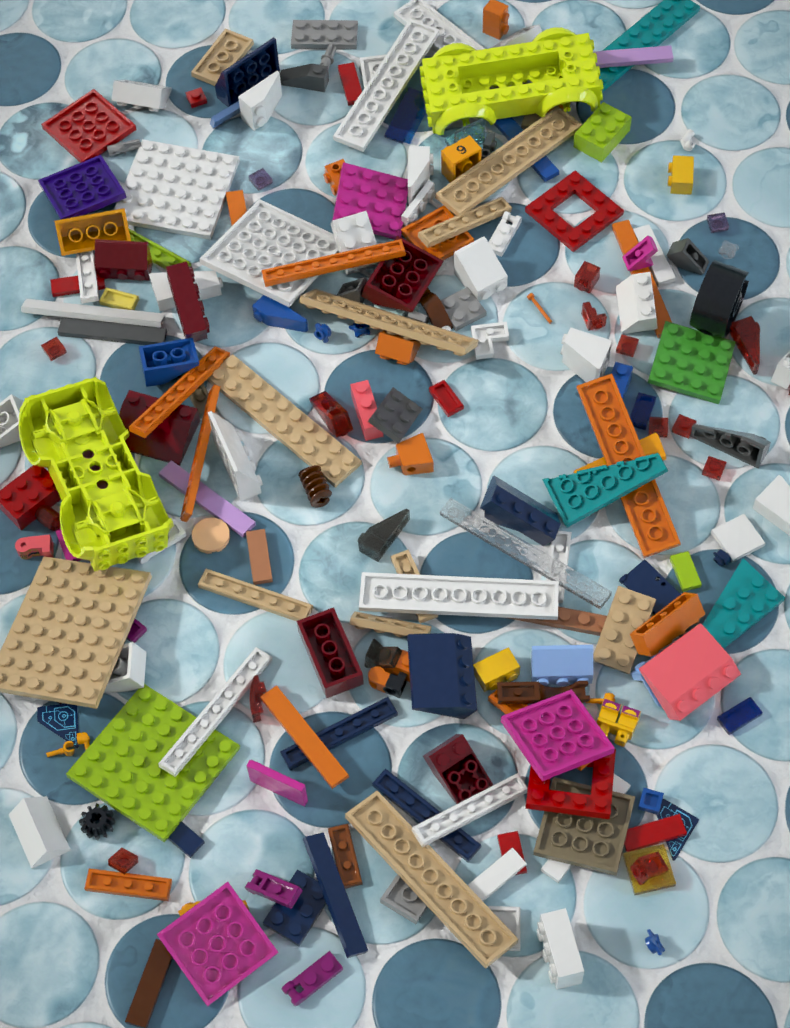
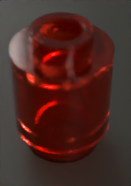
(48, 517)

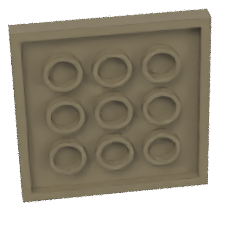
(583, 839)

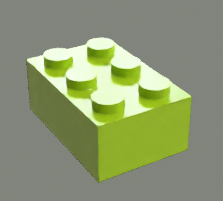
(602, 132)

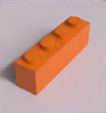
(667, 624)

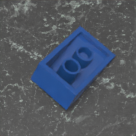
(167, 360)

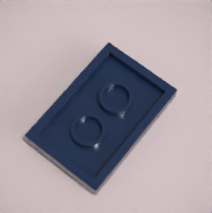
(296, 922)

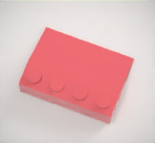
(689, 672)

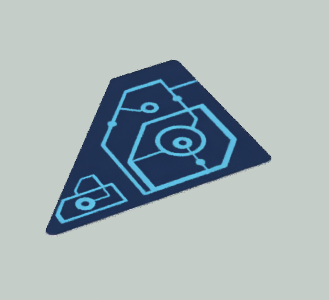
(61, 720)
(668, 809)

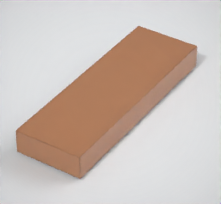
(259, 556)

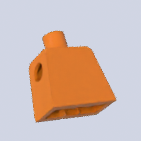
(412, 456)

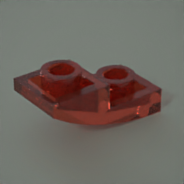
(257, 689)

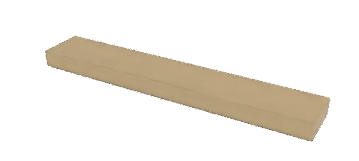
(464, 222)
(254, 595)

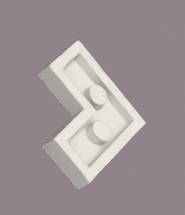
(486, 335)

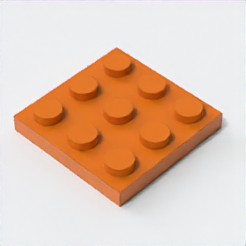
(441, 250)

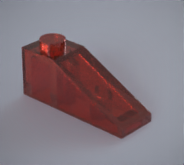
(747, 338)
(332, 414)

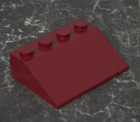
(402, 280)
(168, 439)

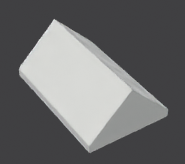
(38, 830)

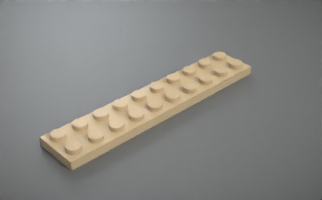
(508, 161)
(388, 321)
(284, 420)
(432, 880)

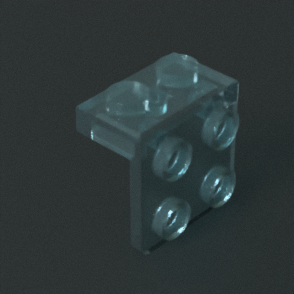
(475, 130)

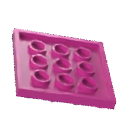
(374, 192)
(557, 735)
(217, 943)

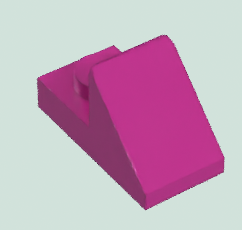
(640, 255)

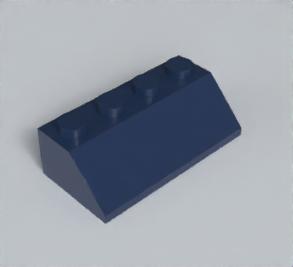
(520, 512)

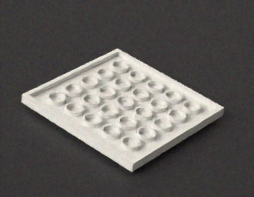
(177, 188)
(265, 240)

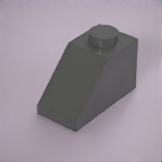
(687, 256)

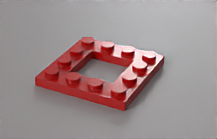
(573, 238)
(594, 805)

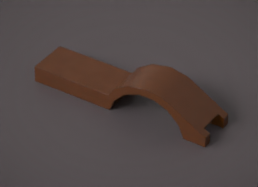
(435, 310)
(535, 692)

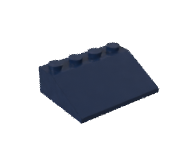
(247, 72)
(442, 674)

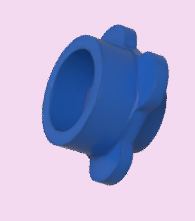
(322, 332)

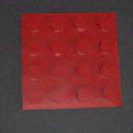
(88, 126)

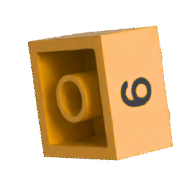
(460, 158)

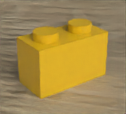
(681, 174)
(496, 668)

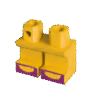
(626, 724)

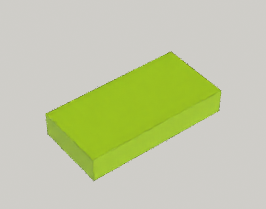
(685, 571)

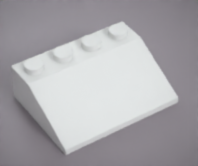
(235, 457)

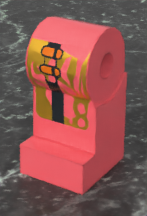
(35, 546)

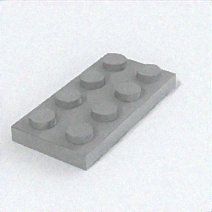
(322, 33)

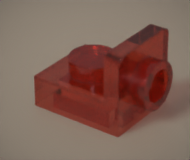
(591, 318)
(648, 867)

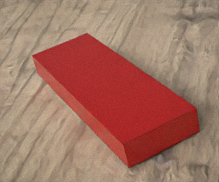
(350, 82)
(70, 285)
(654, 833)

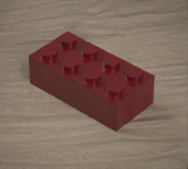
(186, 301)
(330, 652)

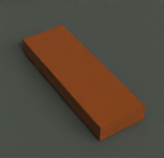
(345, 855)

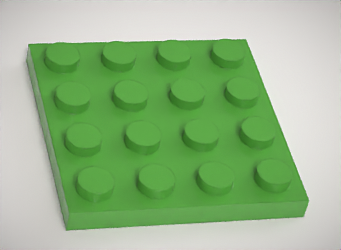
(691, 362)

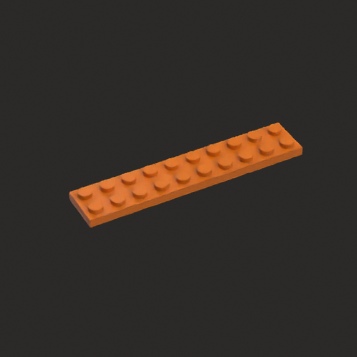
(620, 443)

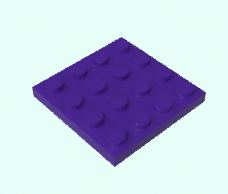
(82, 188)

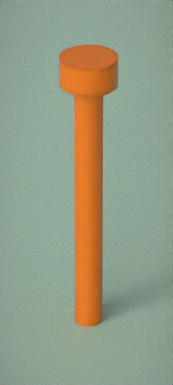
(531, 297)

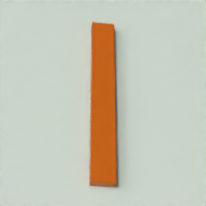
(627, 240)
(333, 262)
(178, 392)
(199, 455)

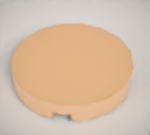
(210, 535)

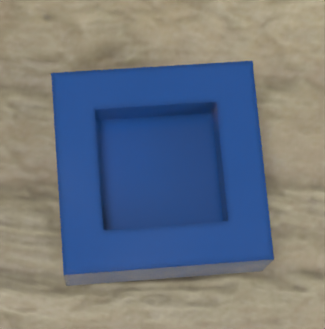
(650, 801)

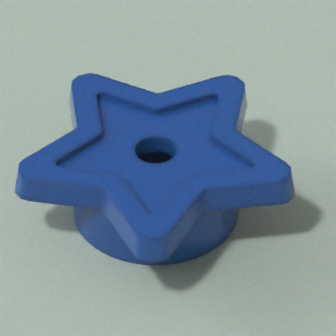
(358, 332)
(653, 943)

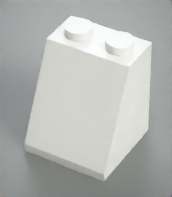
(479, 269)
(586, 354)

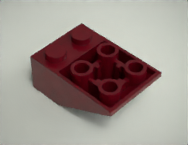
(458, 768)

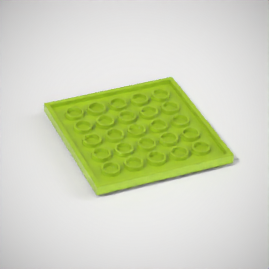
(125, 769)

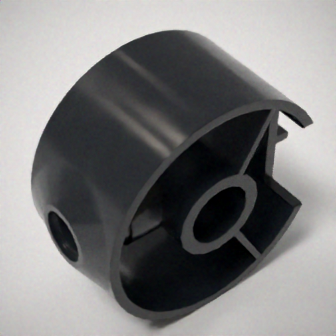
(719, 299)

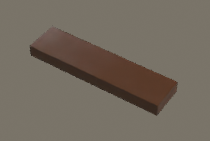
(149, 986)

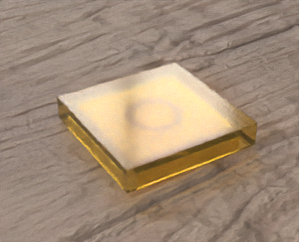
(653, 884)

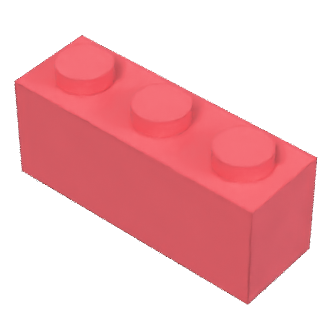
(365, 408)

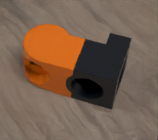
(387, 682)

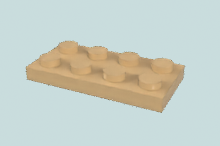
(222, 54)
(625, 615)

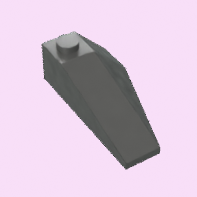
(737, 444)

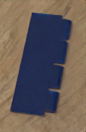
(407, 117)

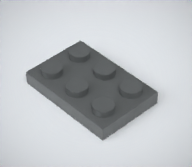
(395, 415)

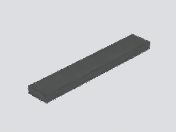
(111, 331)

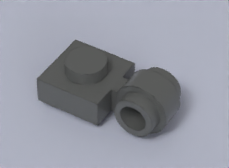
(489, 145)

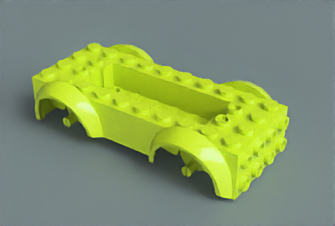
(556, 62)
(95, 522)

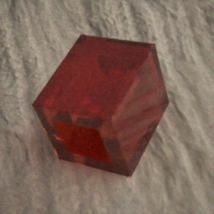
(587, 277)

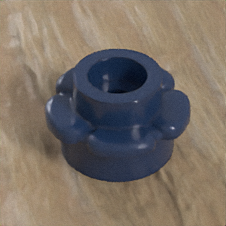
(721, 558)

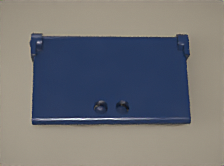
(644, 581)

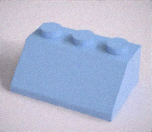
(562, 664)

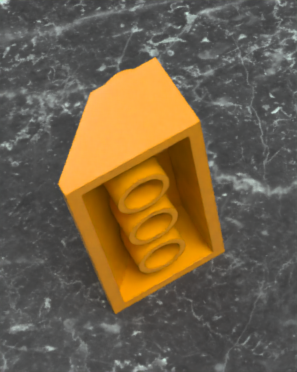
(80, 232)

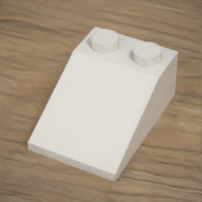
(260, 101)
(418, 169)
(9, 420)
(129, 670)

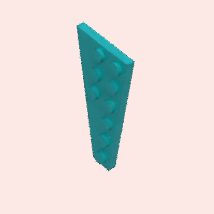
(594, 488)
(741, 604)

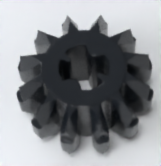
(88, 821)

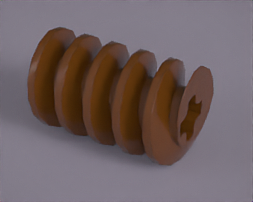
(315, 486)

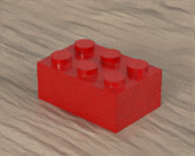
(26, 494)

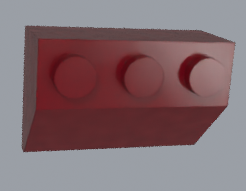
(123, 260)

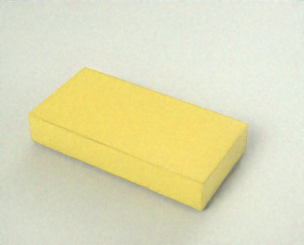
(118, 299)

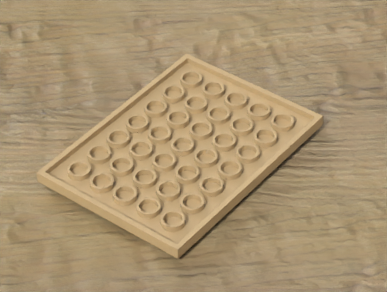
(70, 631)

